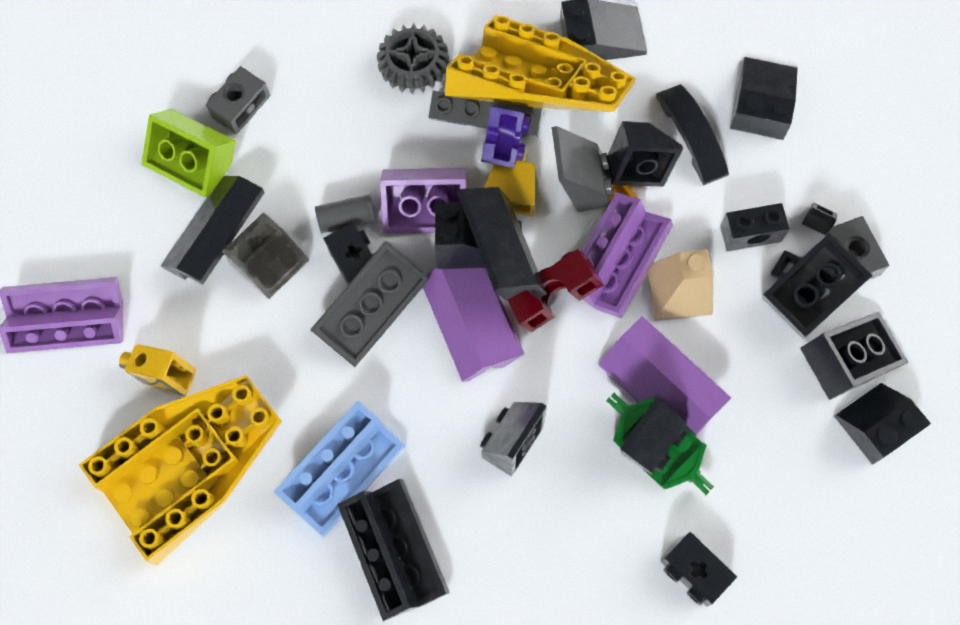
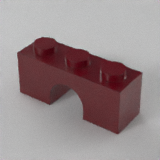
(570, 273)

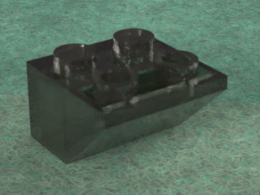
(265, 255)

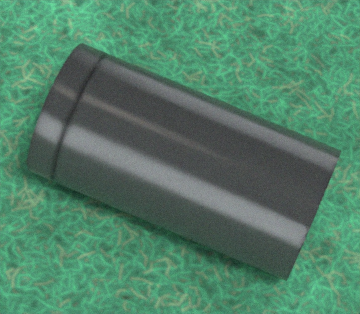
(344, 212)

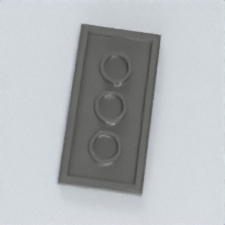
(370, 304)

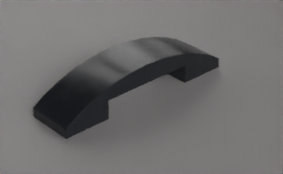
(696, 133)

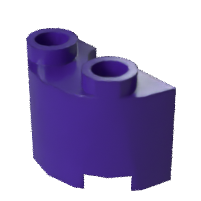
(504, 137)

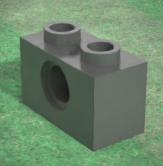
(236, 114)
(857, 236)

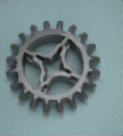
(429, 59)

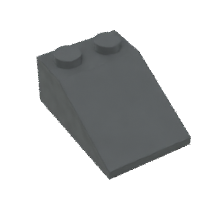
(582, 170)

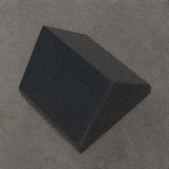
(819, 218)

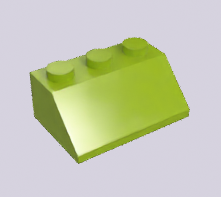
(186, 151)

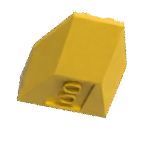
(536, 71)
(182, 462)

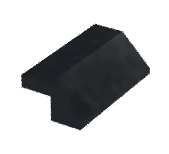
(213, 228)
(501, 242)
(393, 549)

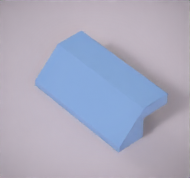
(339, 468)

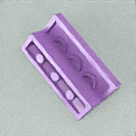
(623, 251)
(62, 315)
(472, 320)
(652, 366)

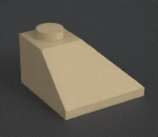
(681, 285)

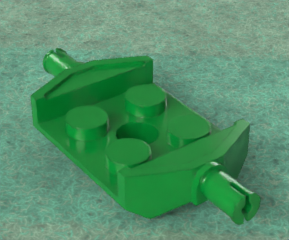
(684, 459)

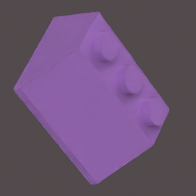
(411, 196)

